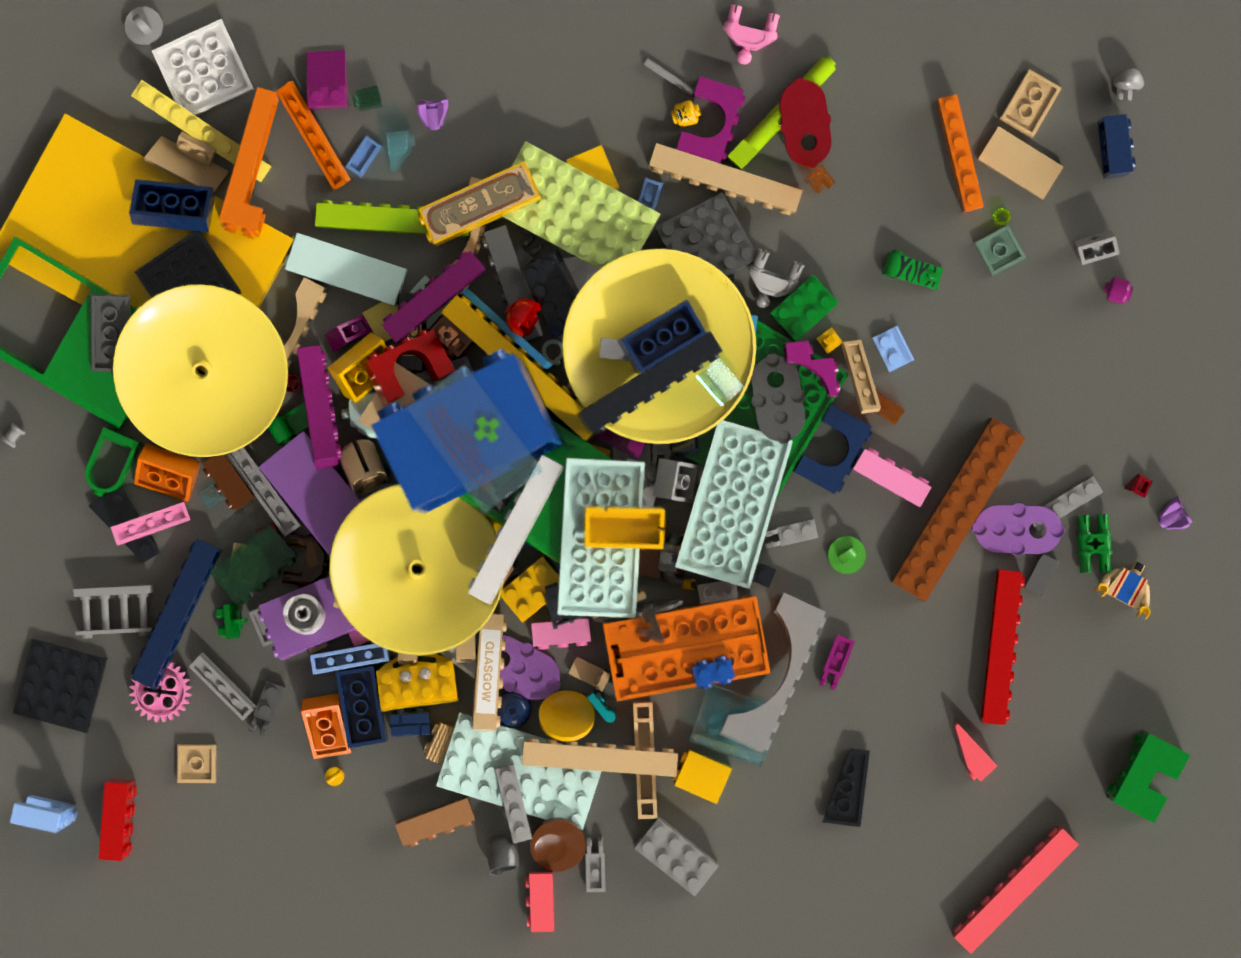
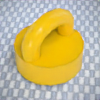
(334, 776)

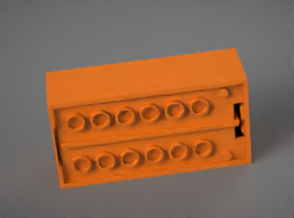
(690, 635)

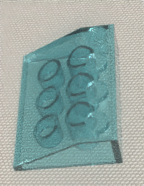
(712, 713)

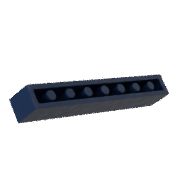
(176, 614)

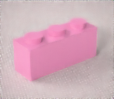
(576, 632)

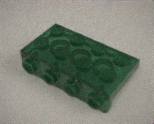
(254, 564)

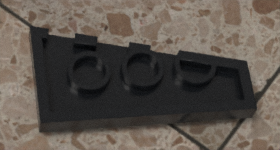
(117, 509)
(848, 796)

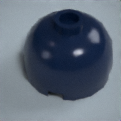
(514, 710)

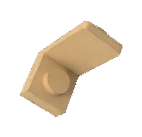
(590, 673)

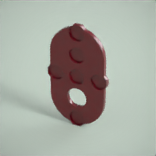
(802, 113)

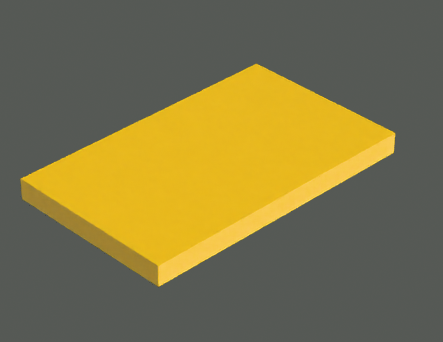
(80, 216)

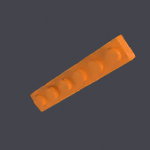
(313, 135)

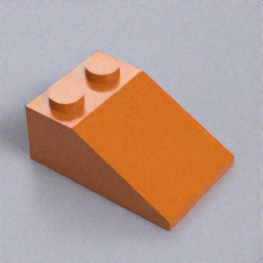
(325, 726)

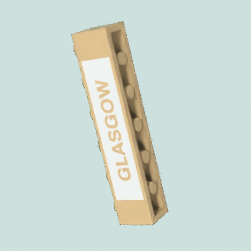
(488, 674)

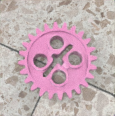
(159, 708)

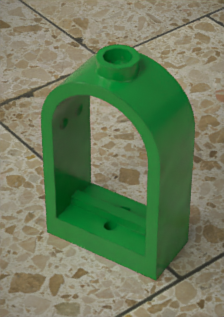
(119, 439)

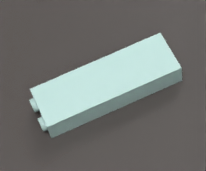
(345, 269)

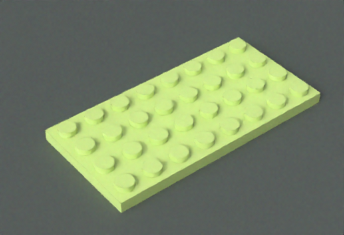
(581, 211)

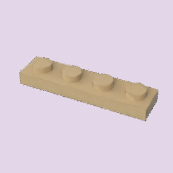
(861, 376)

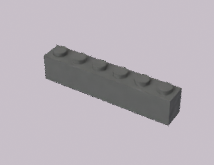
(508, 270)

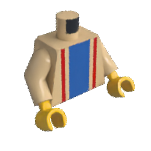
(1128, 587)

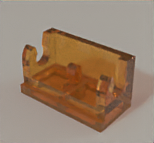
(818, 178)
(889, 410)

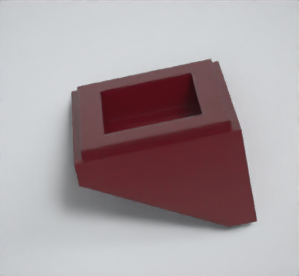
(1139, 485)

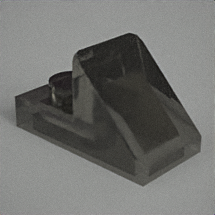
(653, 631)

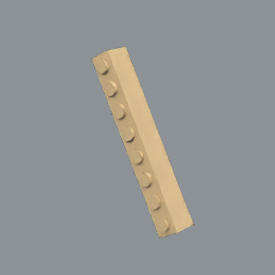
(725, 178)
(600, 758)

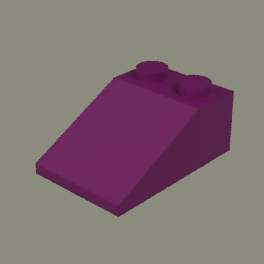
(327, 80)

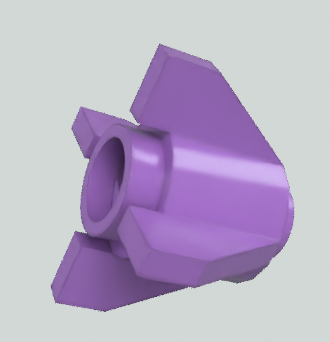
(432, 113)
(1174, 516)

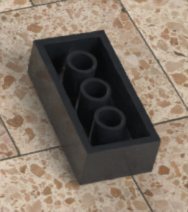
(551, 288)

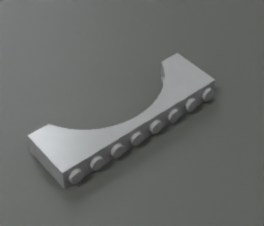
(801, 625)

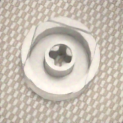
(304, 603)

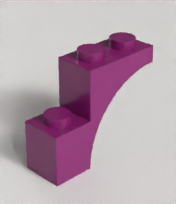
(825, 369)

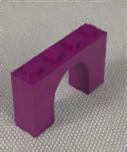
(728, 100)

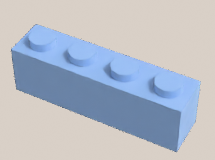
(349, 658)

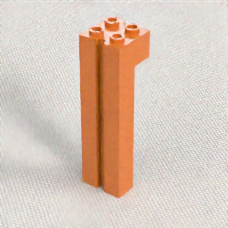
(236, 211)

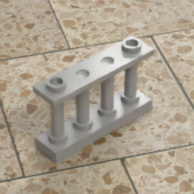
(104, 594)

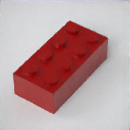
(117, 819)

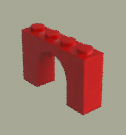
(426, 347)

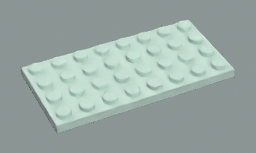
(733, 504)
(595, 578)
(544, 790)

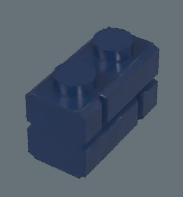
(410, 723)

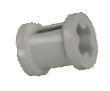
(13, 435)

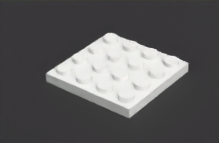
(203, 69)

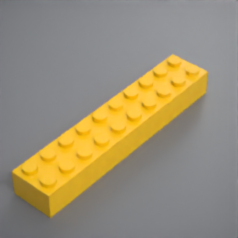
(490, 339)

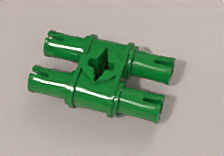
(1085, 536)

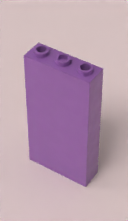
(314, 494)
(290, 643)

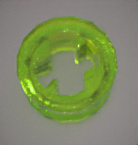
(1006, 213)

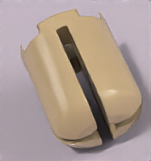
(371, 462)

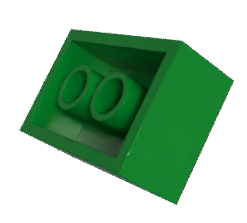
(804, 308)

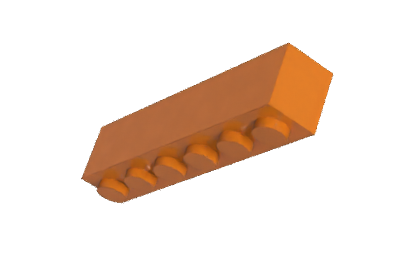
(959, 153)

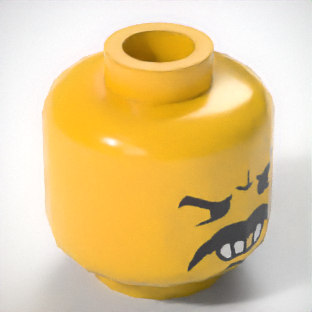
(686, 114)

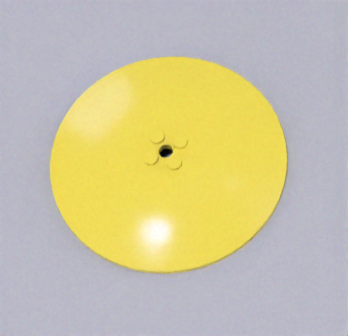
(630, 295)

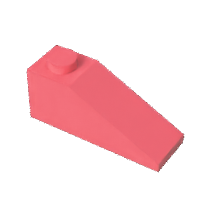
(974, 757)

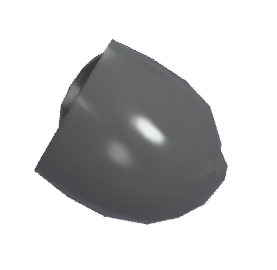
(502, 856)

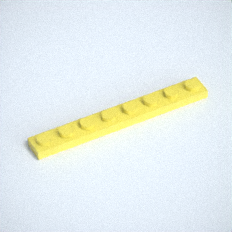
(191, 124)

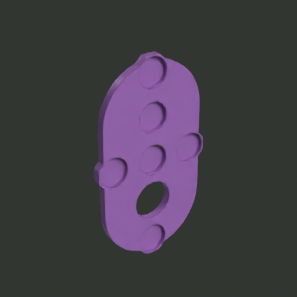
(1007, 529)
(529, 671)

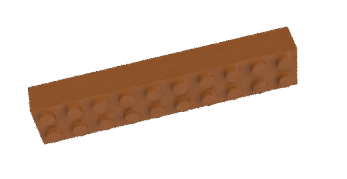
(958, 509)

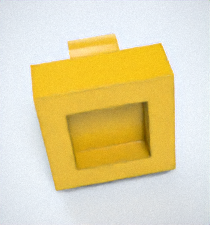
(829, 340)

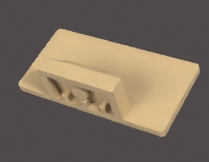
(187, 160)

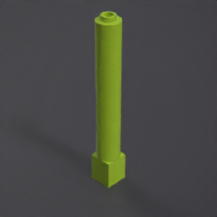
(770, 125)

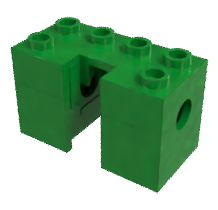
(1145, 759)

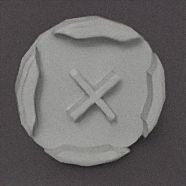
(143, 26)

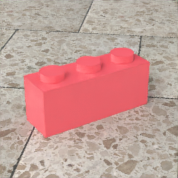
(540, 901)

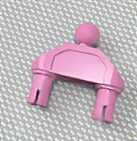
(747, 37)

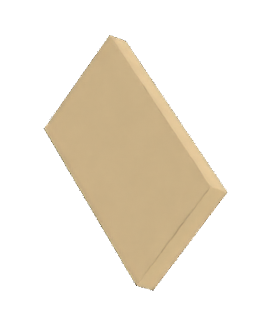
(1020, 163)

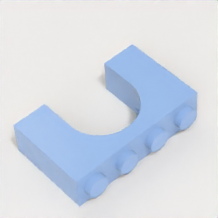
(43, 814)

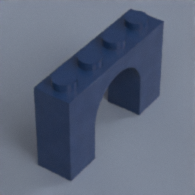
(855, 433)

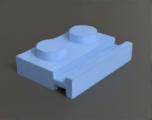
(892, 348)

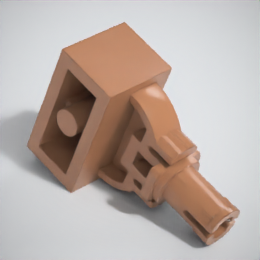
(452, 337)

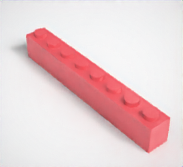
(1015, 889)

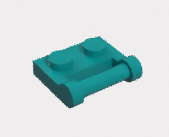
(598, 702)

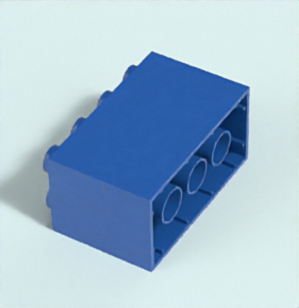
(417, 462)

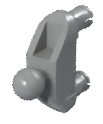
(770, 282)

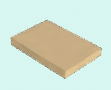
(1030, 103)

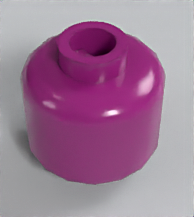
(1118, 290)

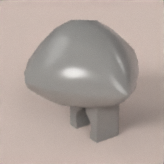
(1126, 82)

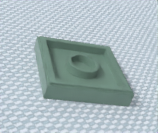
(999, 250)

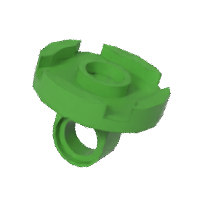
(846, 554)

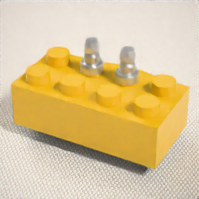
(417, 684)

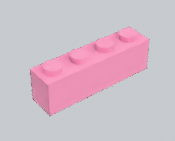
(892, 478)

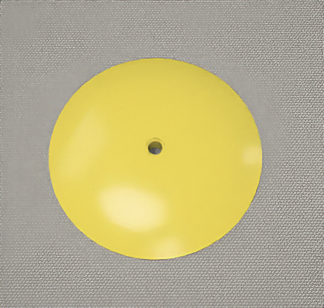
(193, 410)
(376, 580)

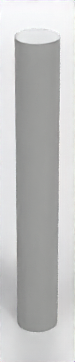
(668, 76)

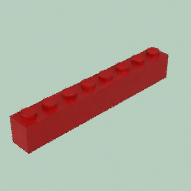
(1001, 647)

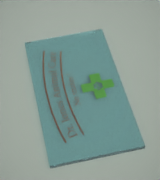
(474, 439)

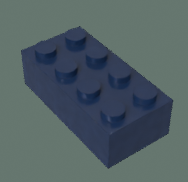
(172, 205)
(662, 337)
(361, 706)

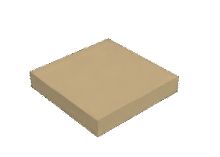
(196, 763)

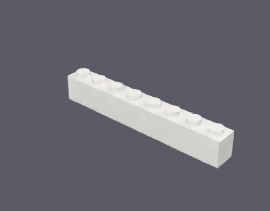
(515, 531)

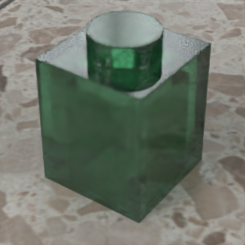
(367, 98)

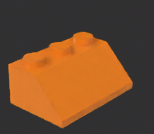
(166, 472)

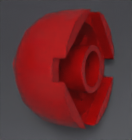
(521, 316)

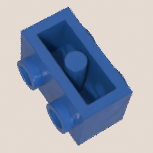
(711, 672)

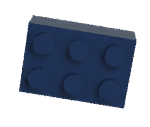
(1116, 146)

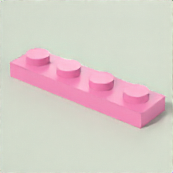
(150, 523)

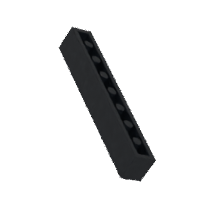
(648, 383)

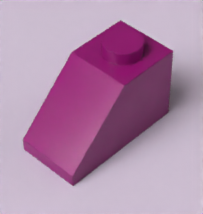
(348, 332)

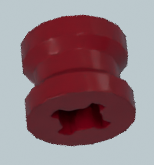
(293, 380)

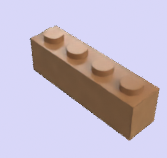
(435, 821)

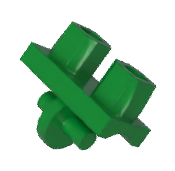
(232, 619)

